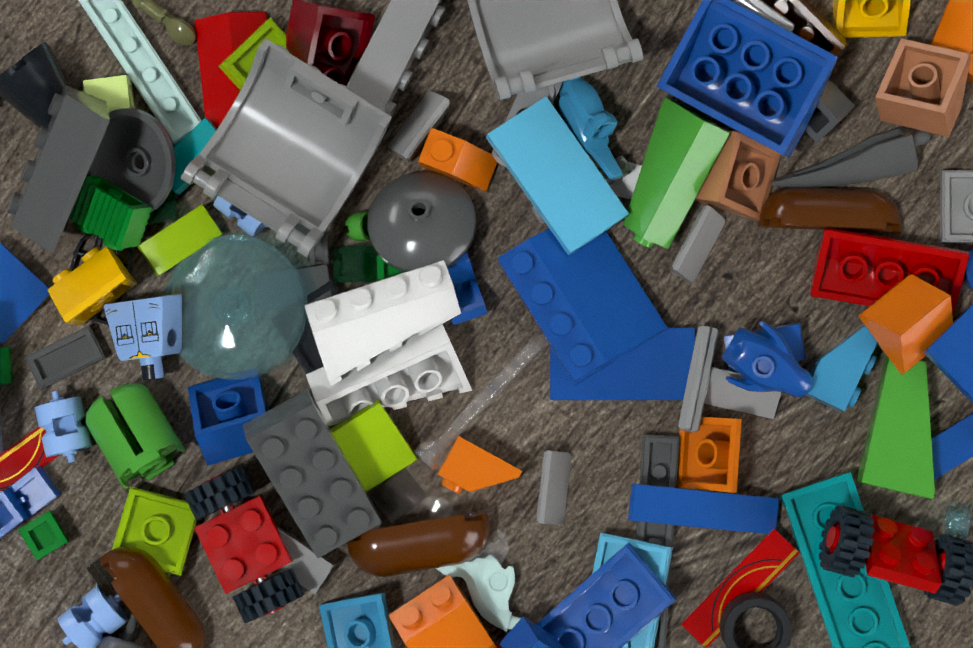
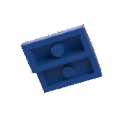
(19, 292)

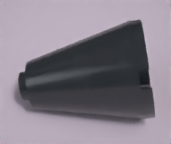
(33, 83)

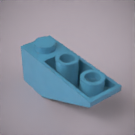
(840, 369)

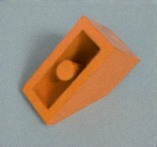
(457, 160)
(474, 468)

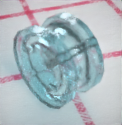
(957, 522)

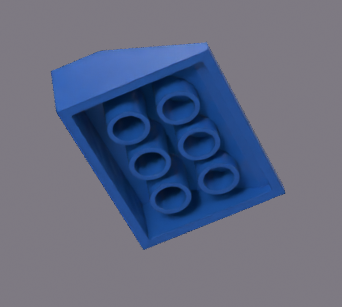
(748, 74)
(582, 301)

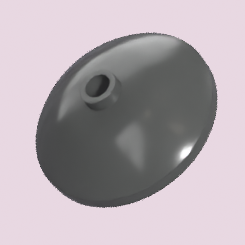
(120, 156)
(421, 240)

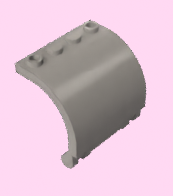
(549, 41)
(290, 147)

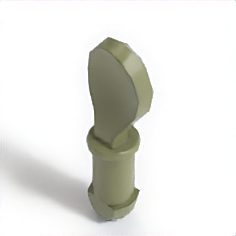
(177, 28)

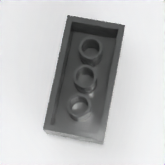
(311, 473)

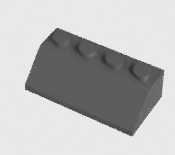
(59, 166)

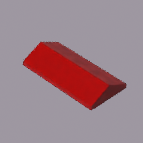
(216, 40)
(866, 266)

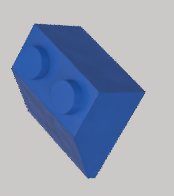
(219, 414)

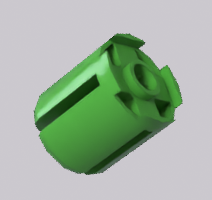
(149, 426)

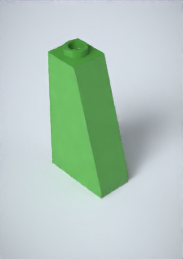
(672, 173)
(899, 434)

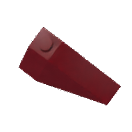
(328, 37)

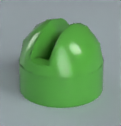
(358, 226)

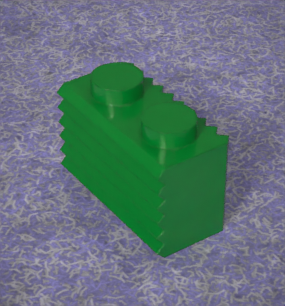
(110, 214)

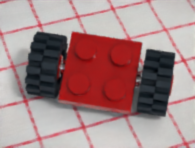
(243, 544)
(897, 554)

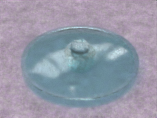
(238, 307)

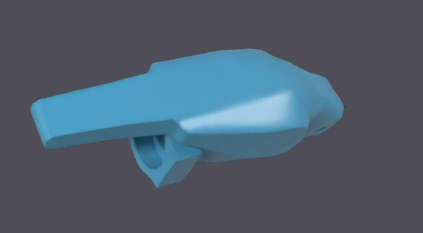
(589, 122)

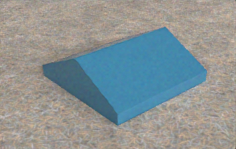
(357, 622)

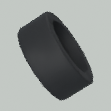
(752, 600)

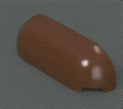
(831, 208)
(420, 545)
(153, 599)

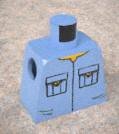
(146, 331)

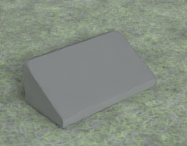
(418, 125)
(698, 244)
(728, 396)
(553, 487)
(307, 568)

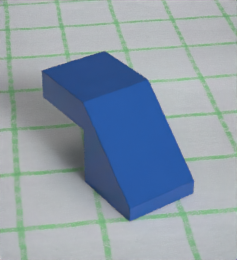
(466, 290)

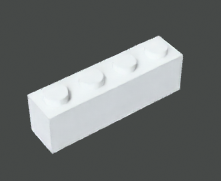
(380, 317)
(416, 370)

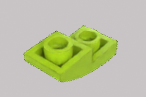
(179, 240)

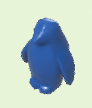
(766, 363)

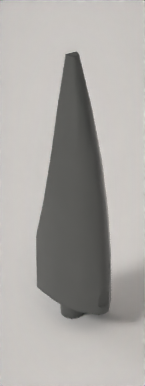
(872, 159)

